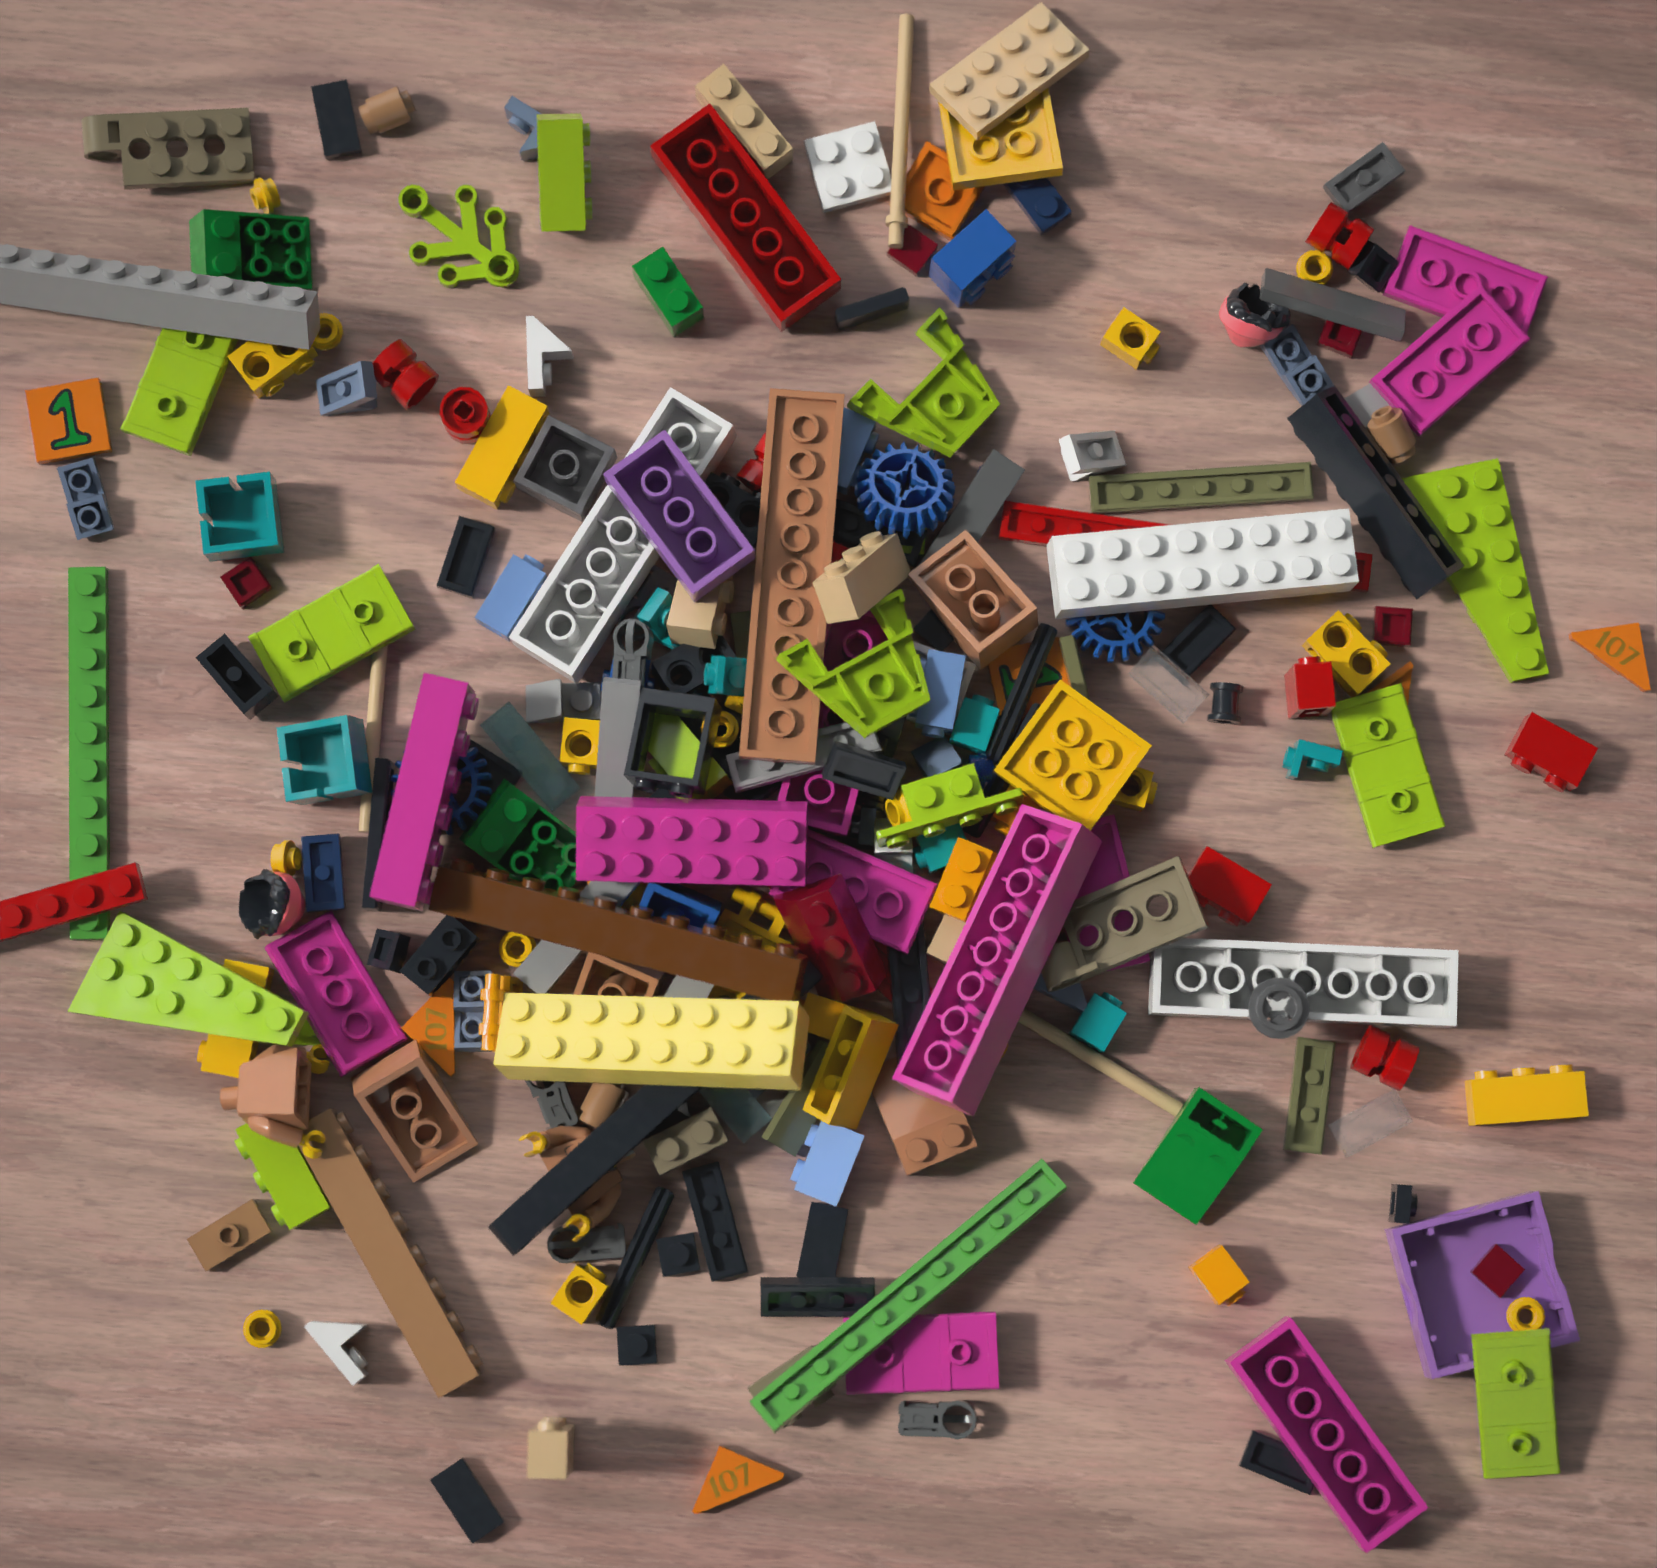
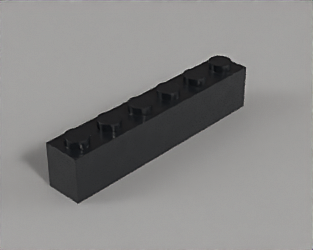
(1375, 492)

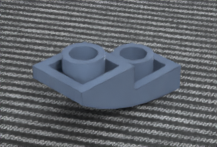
(1296, 365)
(85, 498)
(468, 1010)

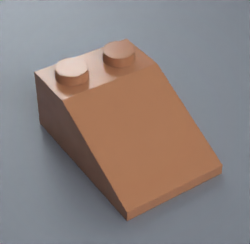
(974, 599)
(618, 978)
(413, 1111)
(918, 1126)

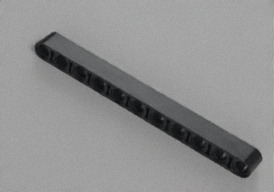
(599, 1154)

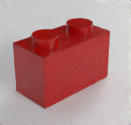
(1310, 688)
(1550, 753)
(1227, 887)

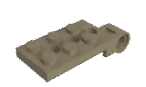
(112, 135)
(1074, 963)

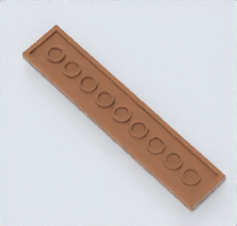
(790, 554)

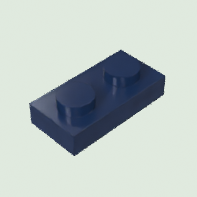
(1039, 203)
(323, 872)

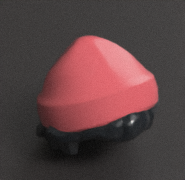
(1250, 319)
(270, 903)

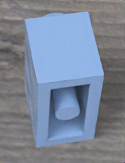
(827, 1162)

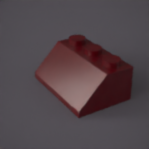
(834, 937)

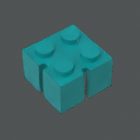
(243, 520)
(331, 760)

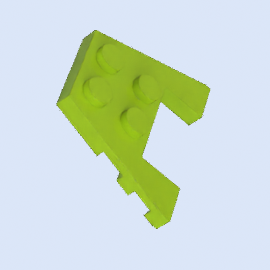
(944, 405)
(873, 686)

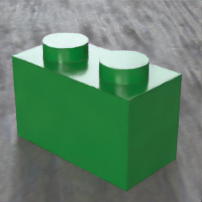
(668, 291)

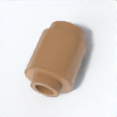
(387, 110)
(1392, 434)
(602, 1102)

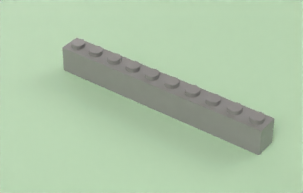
(158, 297)

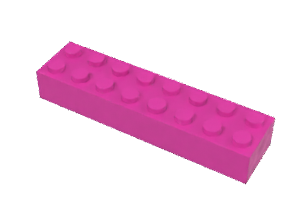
(997, 959)

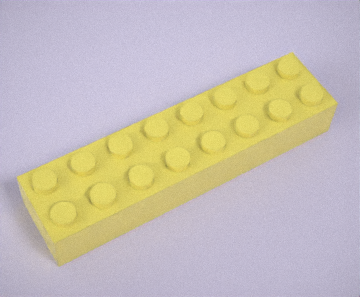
(652, 1040)

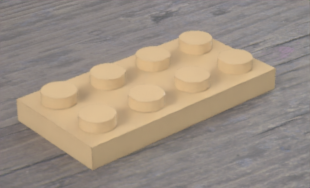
(1009, 71)

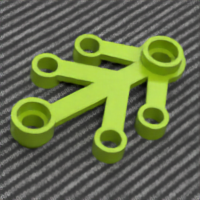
(464, 240)

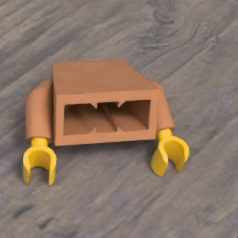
(276, 1095)
(601, 1197)

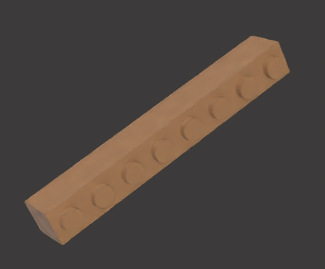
(390, 1257)

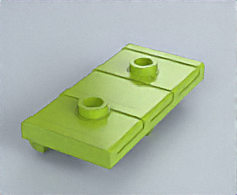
(178, 388)
(331, 633)
(1386, 766)
(1516, 1403)

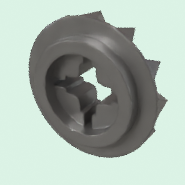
(1296, 1007)

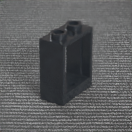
(674, 704)

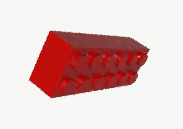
(745, 217)

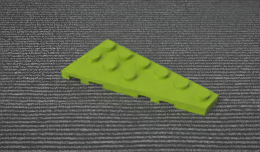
(1477, 522)
(164, 983)

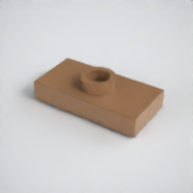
(229, 1235)

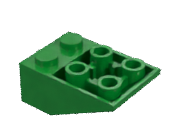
(252, 247)
(523, 839)
(1197, 1155)

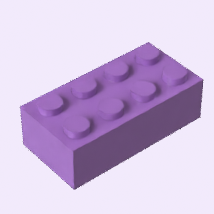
(679, 515)

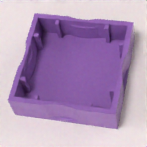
(1450, 1303)

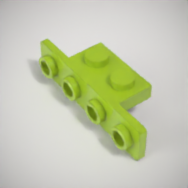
(945, 801)

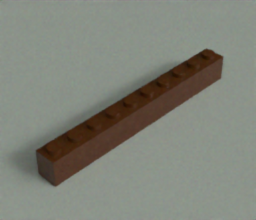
(619, 932)

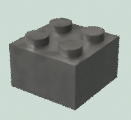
(565, 468)

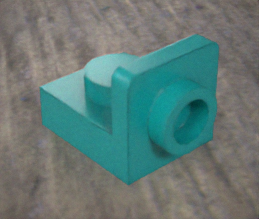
(656, 614)
(726, 675)
(1317, 757)

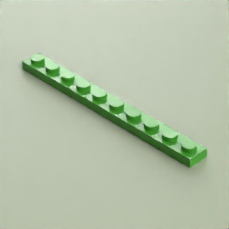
(88, 735)
(907, 1296)

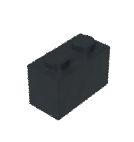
(237, 676)

